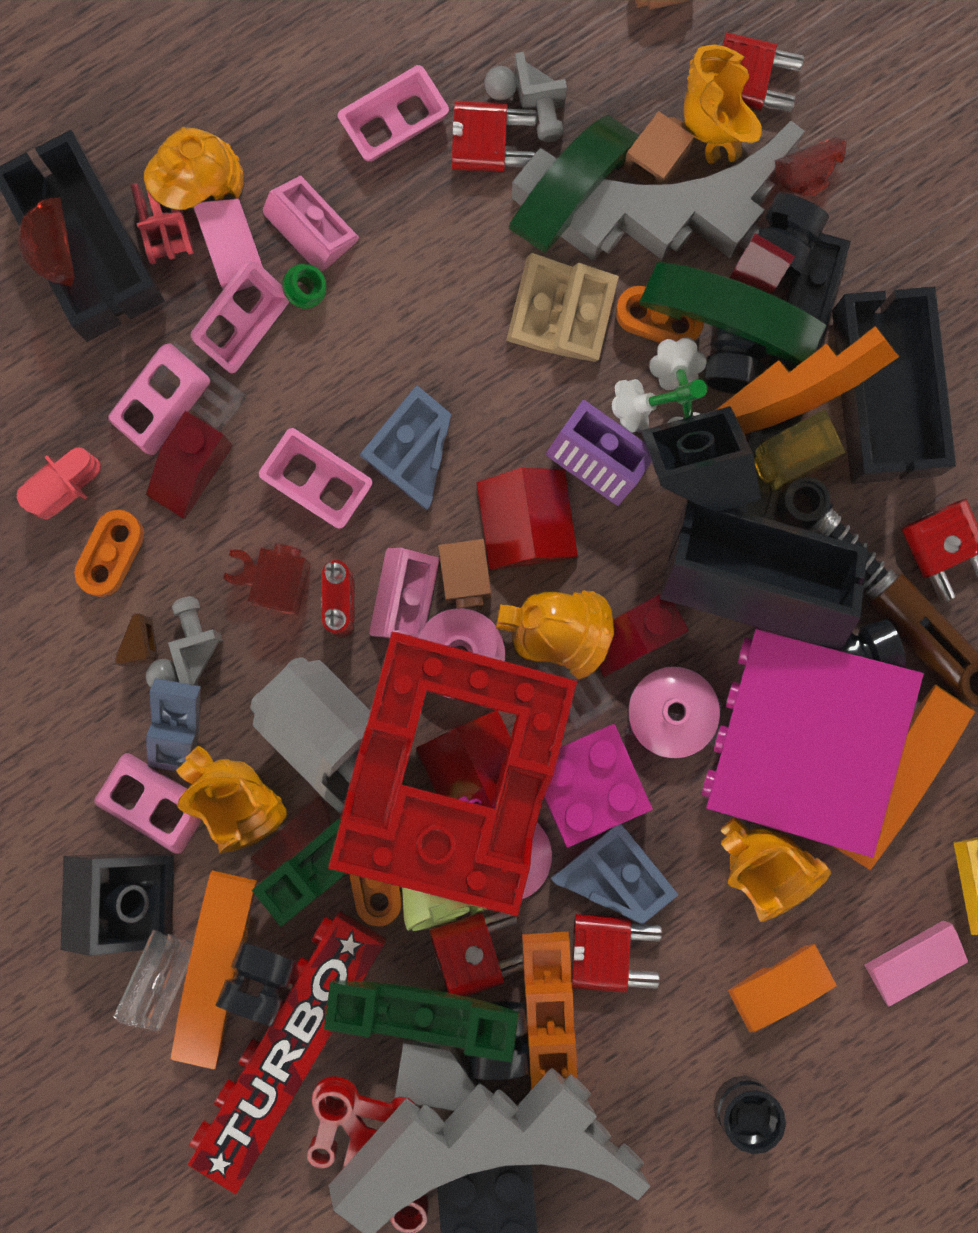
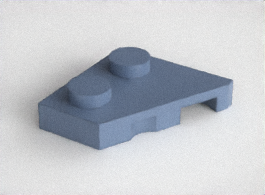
(411, 446)
(617, 876)

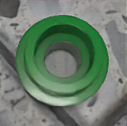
(312, 278)

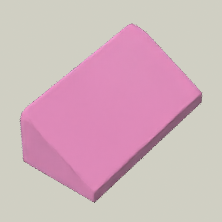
(308, 223)
(227, 238)
(404, 593)
(917, 962)

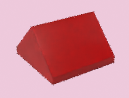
(526, 518)
(467, 758)

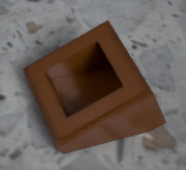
(138, 643)

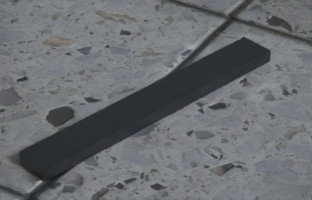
(814, 294)

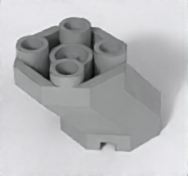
(313, 725)

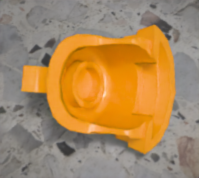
(715, 103)
(192, 168)
(561, 629)
(229, 800)
(771, 868)

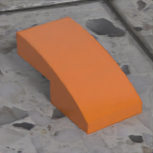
(782, 988)

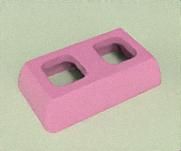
(383, 104)
(248, 326)
(165, 411)
(327, 467)
(156, 787)

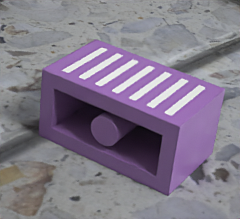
(600, 453)

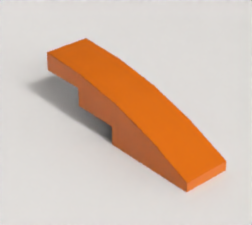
(820, 378)
(929, 741)
(219, 931)
(549, 1005)

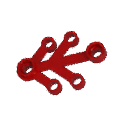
(347, 1113)

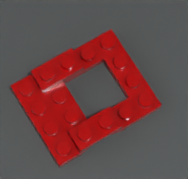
(434, 839)

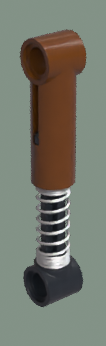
(892, 595)

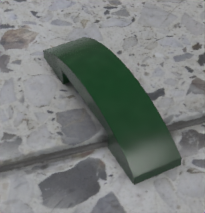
(571, 181)
(733, 308)
(301, 878)
(423, 1016)

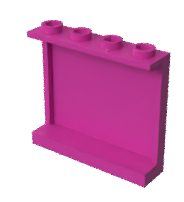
(812, 741)

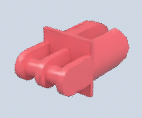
(160, 226)
(58, 483)

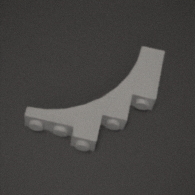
(663, 217)
(485, 1132)

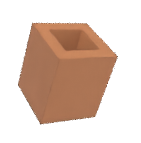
(658, 150)
(465, 573)

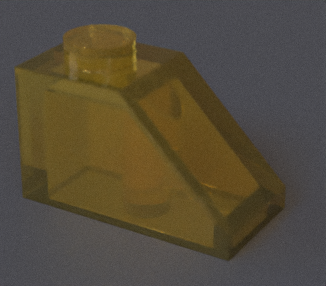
(798, 451)

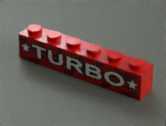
(284, 1055)

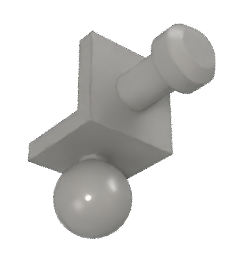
(535, 93)
(189, 653)

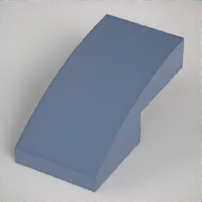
(173, 723)

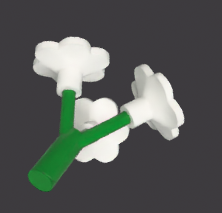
(677, 369)

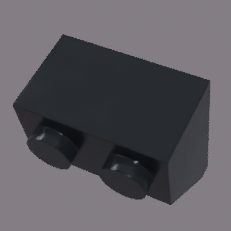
(705, 460)
(115, 901)

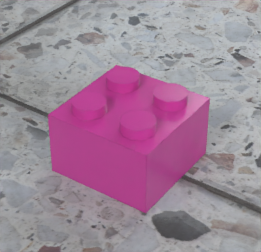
(594, 786)

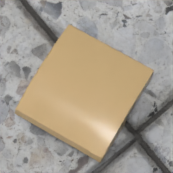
(562, 308)

